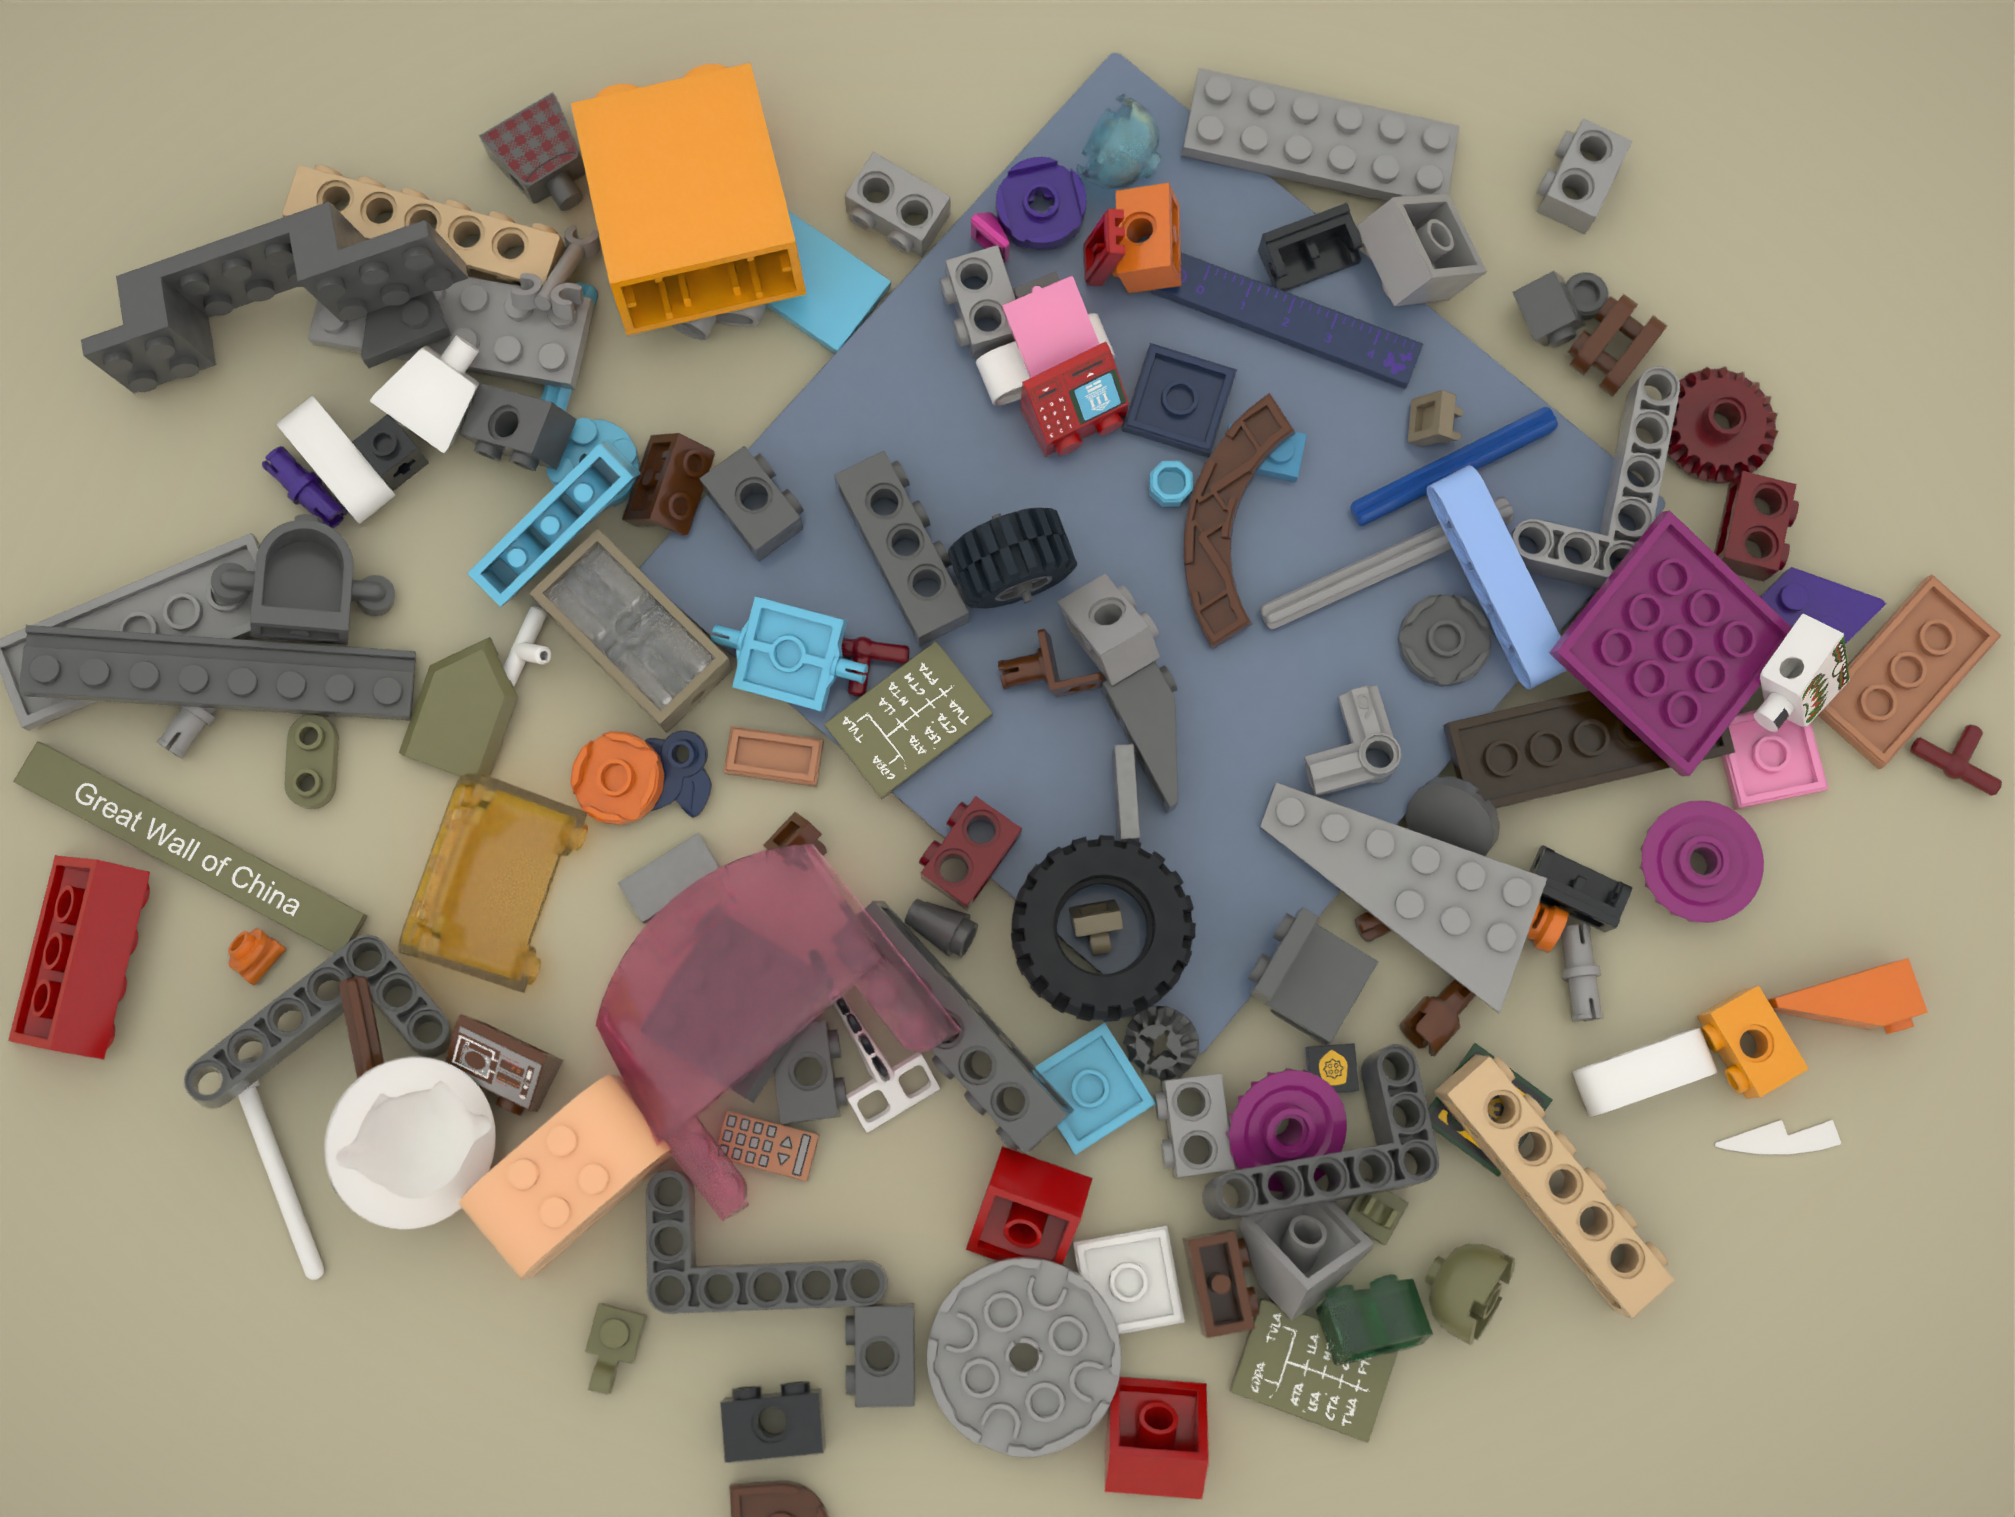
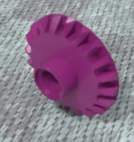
(1731, 857)
(1314, 1126)

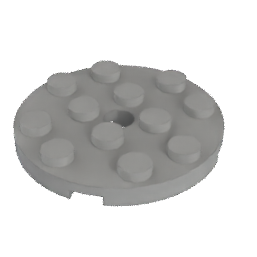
(1014, 1407)

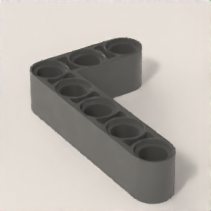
(316, 1016)
(1343, 1167)
(743, 1276)

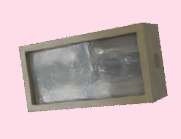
(632, 630)

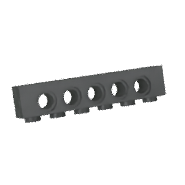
(1010, 1068)

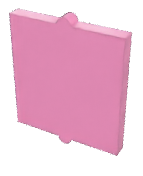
(1050, 325)

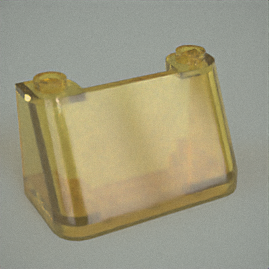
(490, 880)

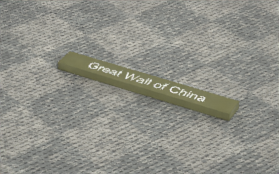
(189, 848)

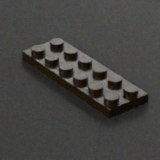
(1551, 749)

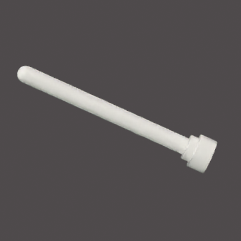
(280, 1180)

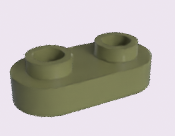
(311, 760)

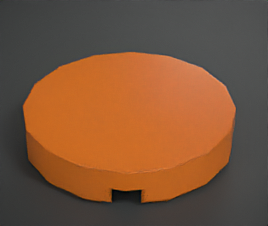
(617, 778)

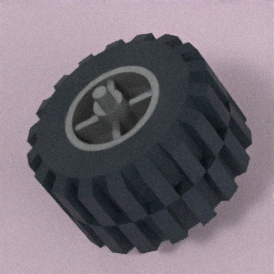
(1012, 558)

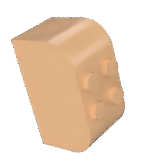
(565, 1177)

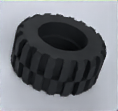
(1117, 865)

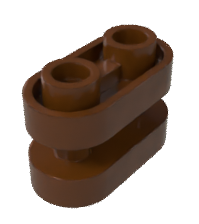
(1615, 317)

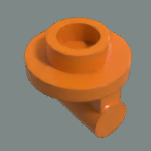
(254, 954)

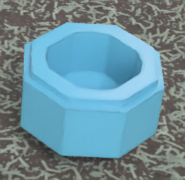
(1170, 483)

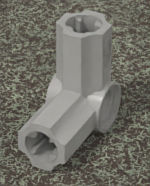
(1367, 730)

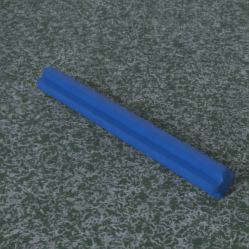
(1474, 454)

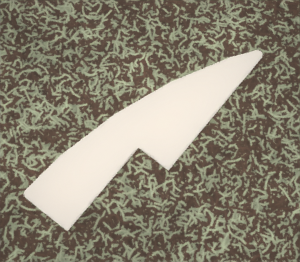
(1775, 1140)

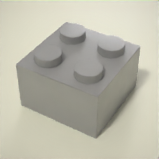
(1420, 249)

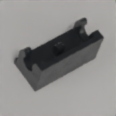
(1311, 248)
(1580, 890)

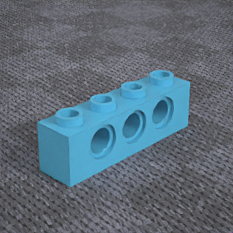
(554, 522)

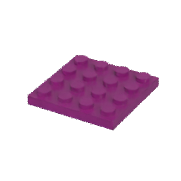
(1673, 643)

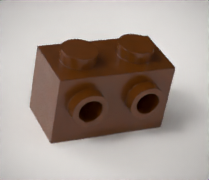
(1219, 1283)

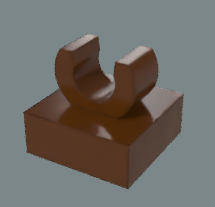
(796, 831)

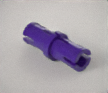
(304, 487)

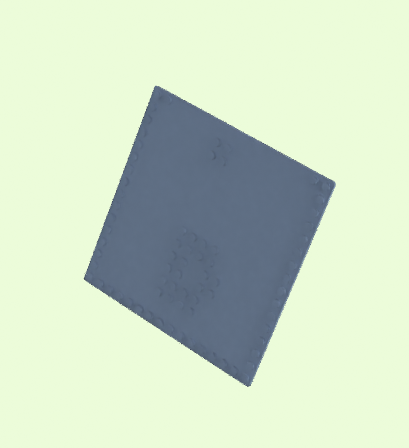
(1240, 708)

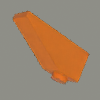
(1863, 1000)

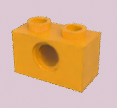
(1775, 1054)

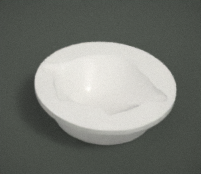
(409, 1142)

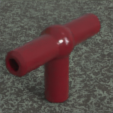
(864, 650)
(1957, 764)

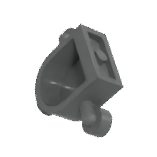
(302, 584)

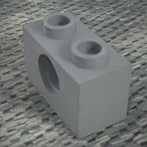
(1110, 628)

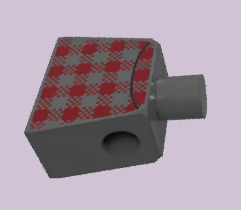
(538, 153)

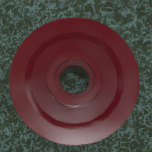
(1716, 452)

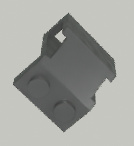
(1310, 976)

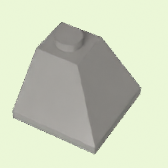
(1302, 1252)

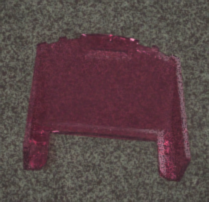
(732, 980)

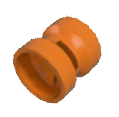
(1547, 926)

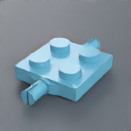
(789, 653)

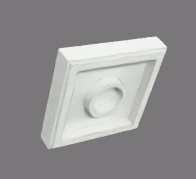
(1133, 1277)

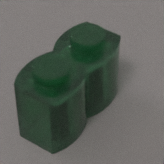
(1373, 1319)

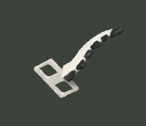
(884, 1076)

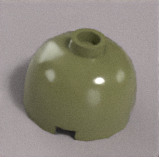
(1468, 1288)

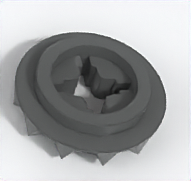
(1182, 1042)

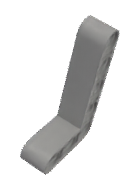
(1622, 495)

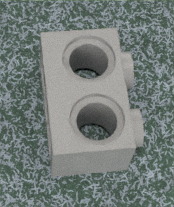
(1586, 177)
(905, 197)
(979, 303)
(1209, 1124)

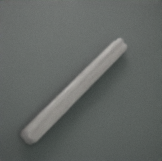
(1363, 573)

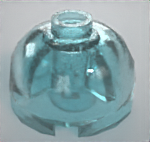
(1122, 146)

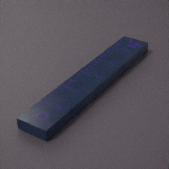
(1294, 321)

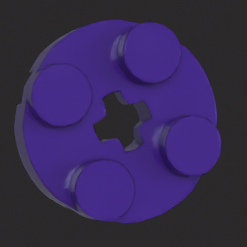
(1055, 183)

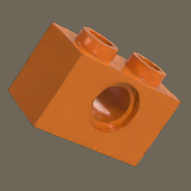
(1157, 260)

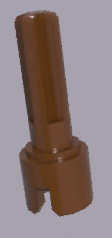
(1436, 1018)

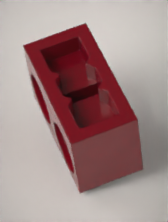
(1745, 522)
(980, 858)

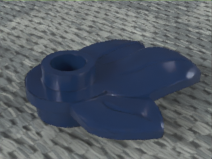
(684, 781)

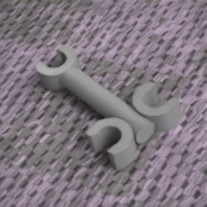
(556, 290)

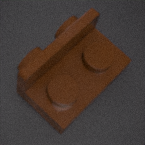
(669, 483)

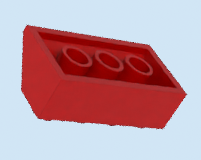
(80, 956)

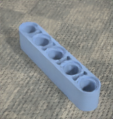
(1497, 575)

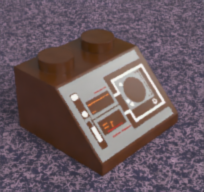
(502, 1064)

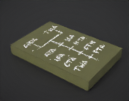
(908, 720)
(1293, 1371)

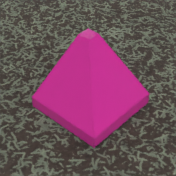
(989, 233)

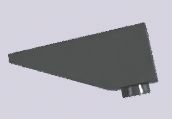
(1147, 718)

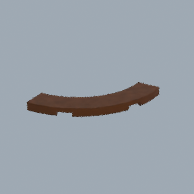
(1213, 515)

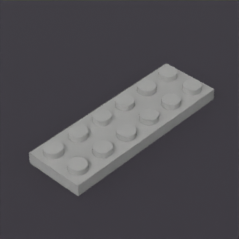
(1317, 138)
(510, 341)
(164, 603)

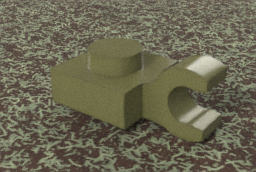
(615, 1339)

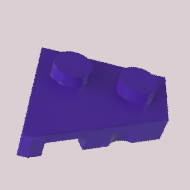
(1822, 600)

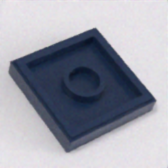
(1179, 400)

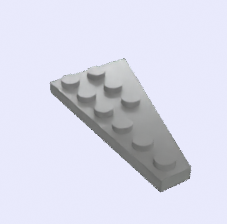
(1437, 897)

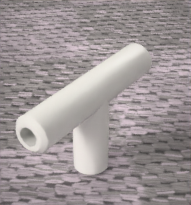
(524, 646)

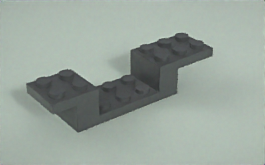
(317, 249)

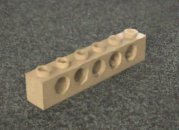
(453, 219)
(1642, 1272)

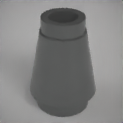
(943, 927)

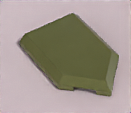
(462, 712)

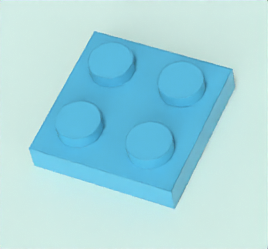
(1098, 1085)

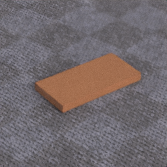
(1908, 671)

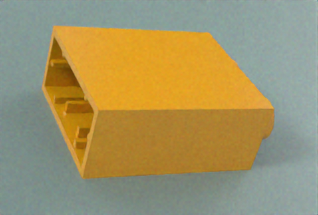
(687, 198)

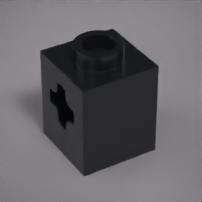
(387, 448)

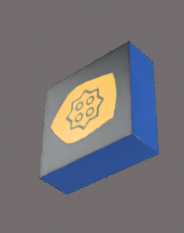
(1335, 1065)

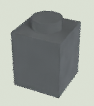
(1549, 310)

